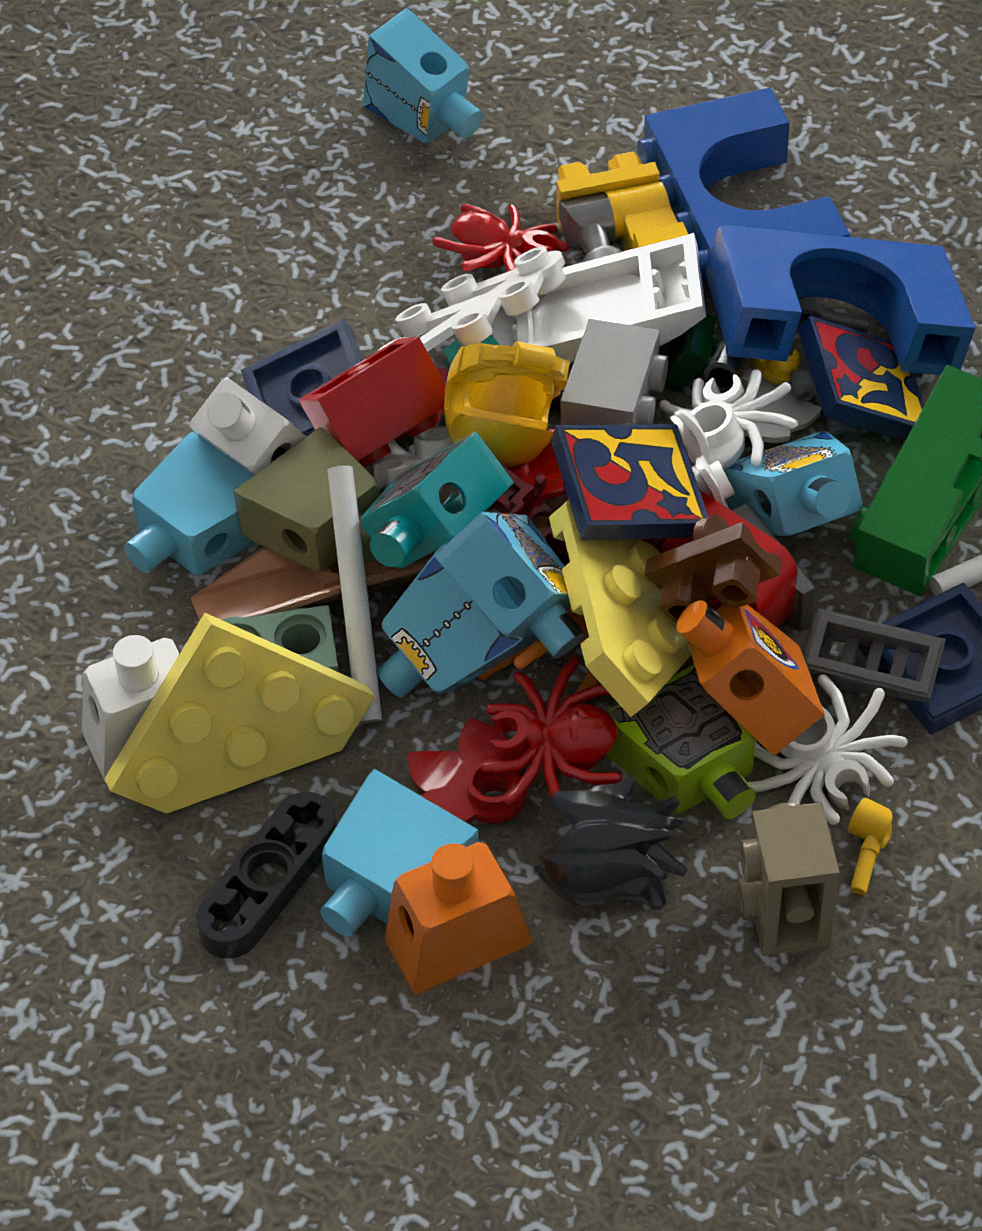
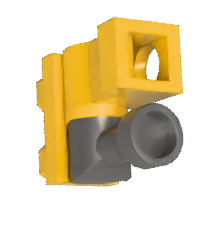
(614, 205)

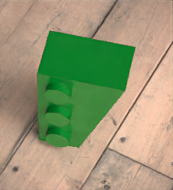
(927, 490)

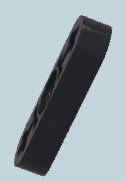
(265, 902)

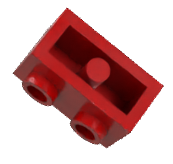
(379, 400)

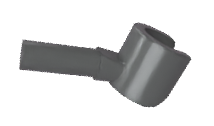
(811, 307)

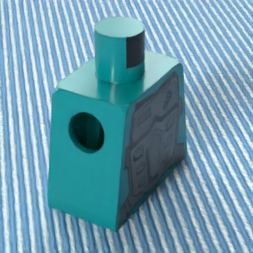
(408, 515)

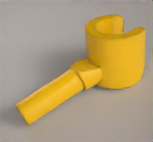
(873, 825)

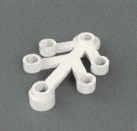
(476, 304)

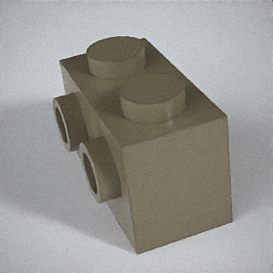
(789, 878)

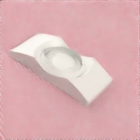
(639, 287)

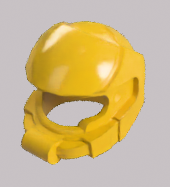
(504, 397)

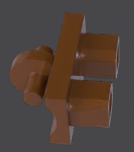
(717, 565)

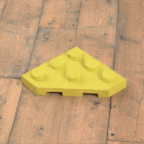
(630, 640)
(233, 717)

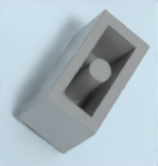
(614, 376)

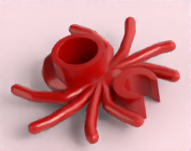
(490, 243)
(563, 735)

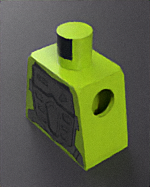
(686, 748)

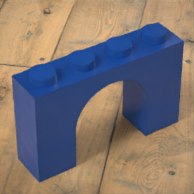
(721, 139)
(903, 285)

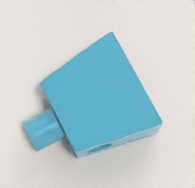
(188, 510)
(377, 841)

